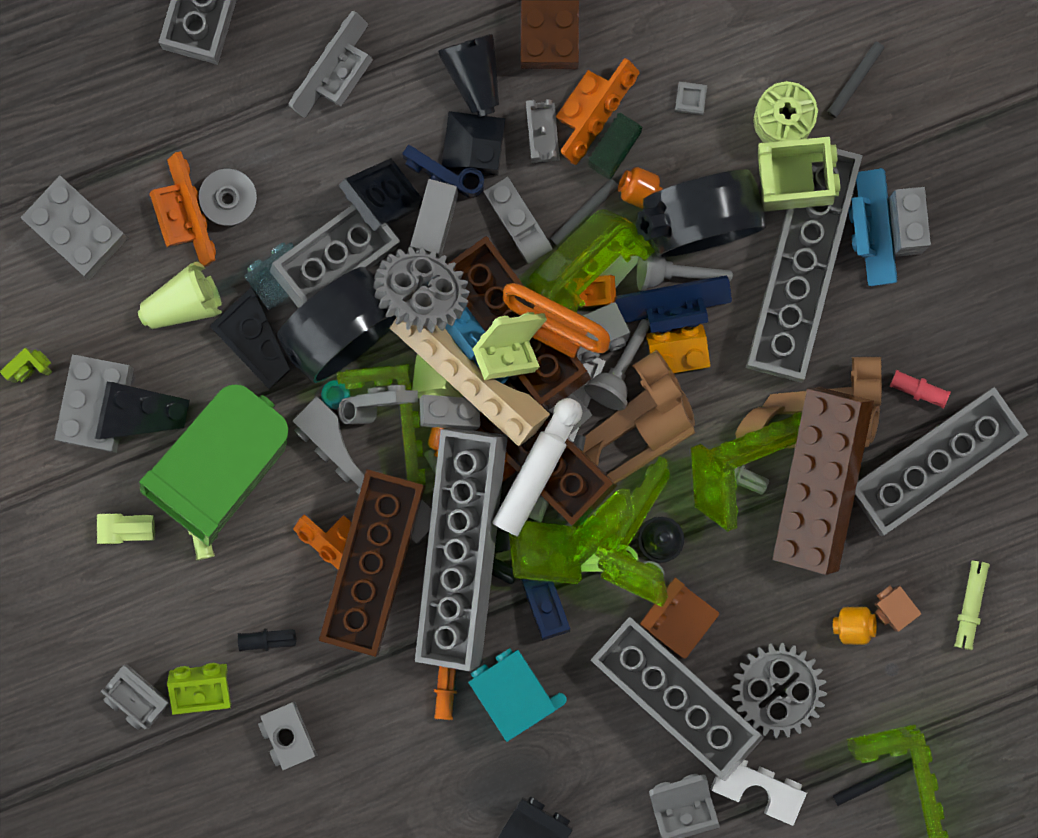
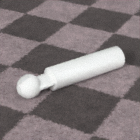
(538, 467)

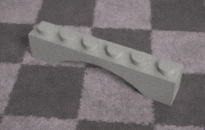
(324, 429)

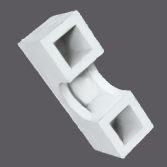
(783, 798)

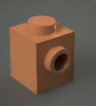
(895, 608)

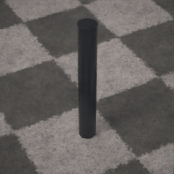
(873, 782)

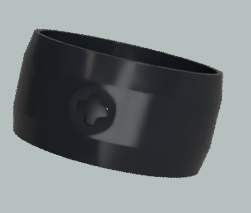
(702, 213)
(335, 326)

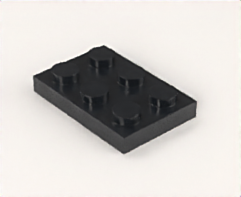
(381, 194)

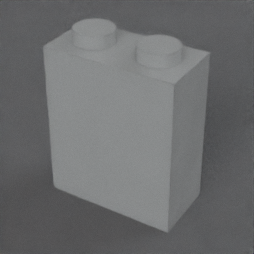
(435, 217)
(909, 221)

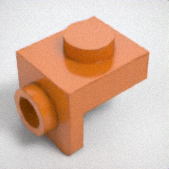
(599, 292)

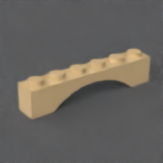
(507, 408)

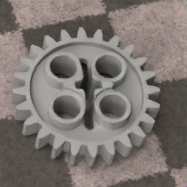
(406, 279)
(795, 710)

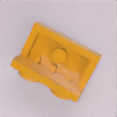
(681, 348)

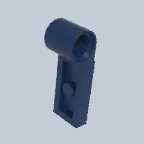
(418, 161)
(546, 608)

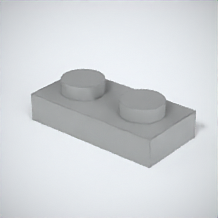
(448, 412)

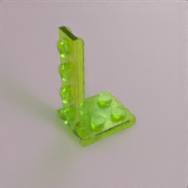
(410, 419)
(715, 468)
(558, 551)
(622, 567)
(896, 743)

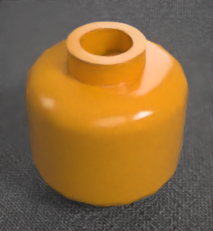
(855, 625)

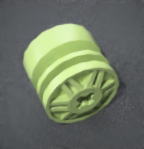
(772, 125)

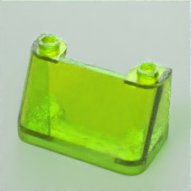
(586, 257)

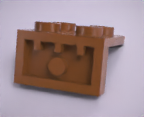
(680, 620)

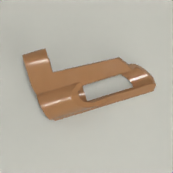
(866, 383)
(658, 412)

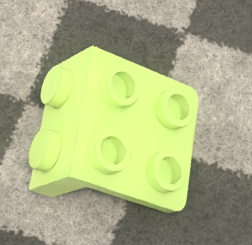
(506, 346)

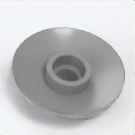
(224, 183)

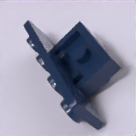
(675, 304)

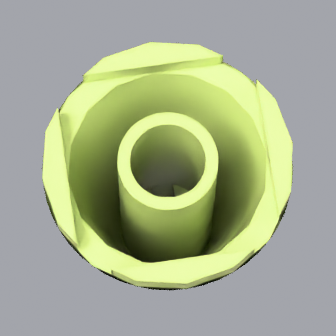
(182, 299)

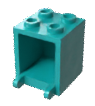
(513, 694)

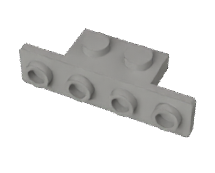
(336, 69)

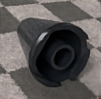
(474, 72)

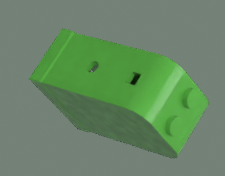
(217, 461)

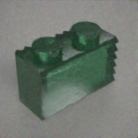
(614, 145)

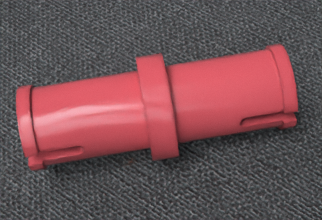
(920, 389)

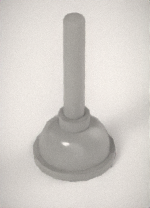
(655, 269)
(610, 387)

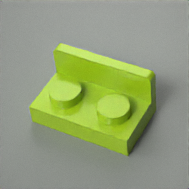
(21, 365)
(198, 688)

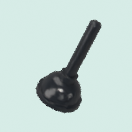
(661, 539)

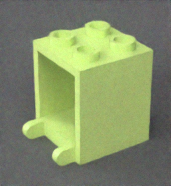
(788, 173)

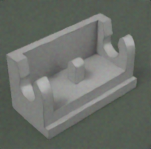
(542, 131)

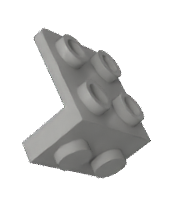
(684, 807)

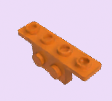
(592, 106)
(180, 213)
(328, 544)

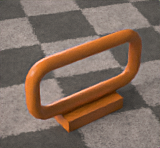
(563, 328)

